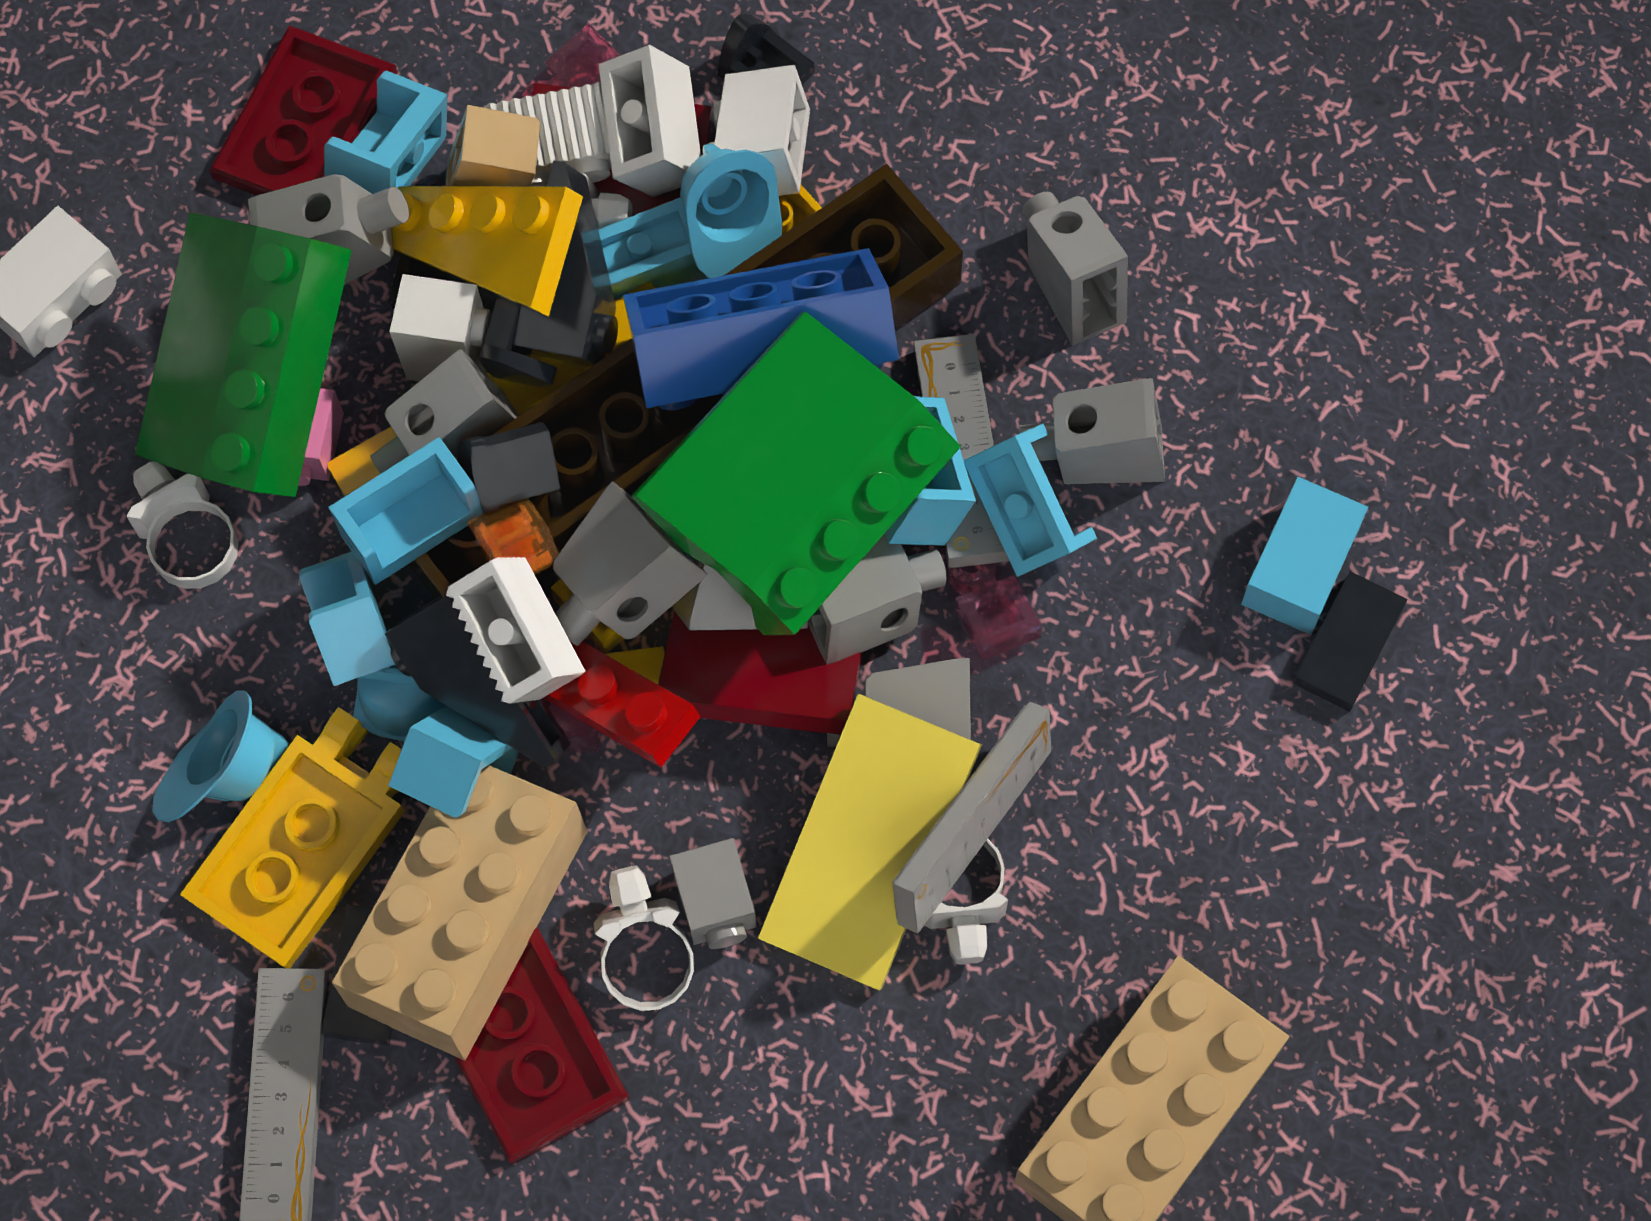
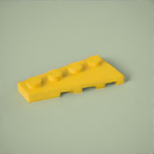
(492, 236)

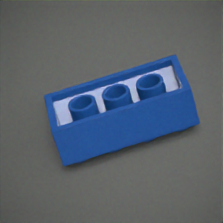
(710, 331)

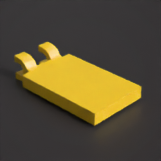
(299, 842)

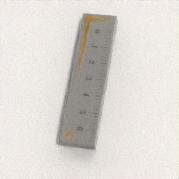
(952, 371)
(972, 817)
(284, 1095)

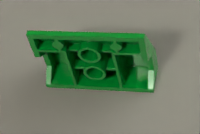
(243, 354)
(796, 473)

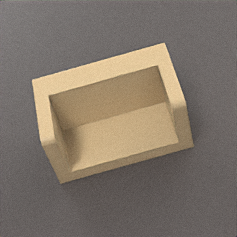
(493, 149)

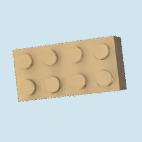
(461, 911)
(1152, 1102)

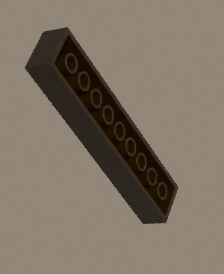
(601, 416)

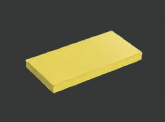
(867, 820)

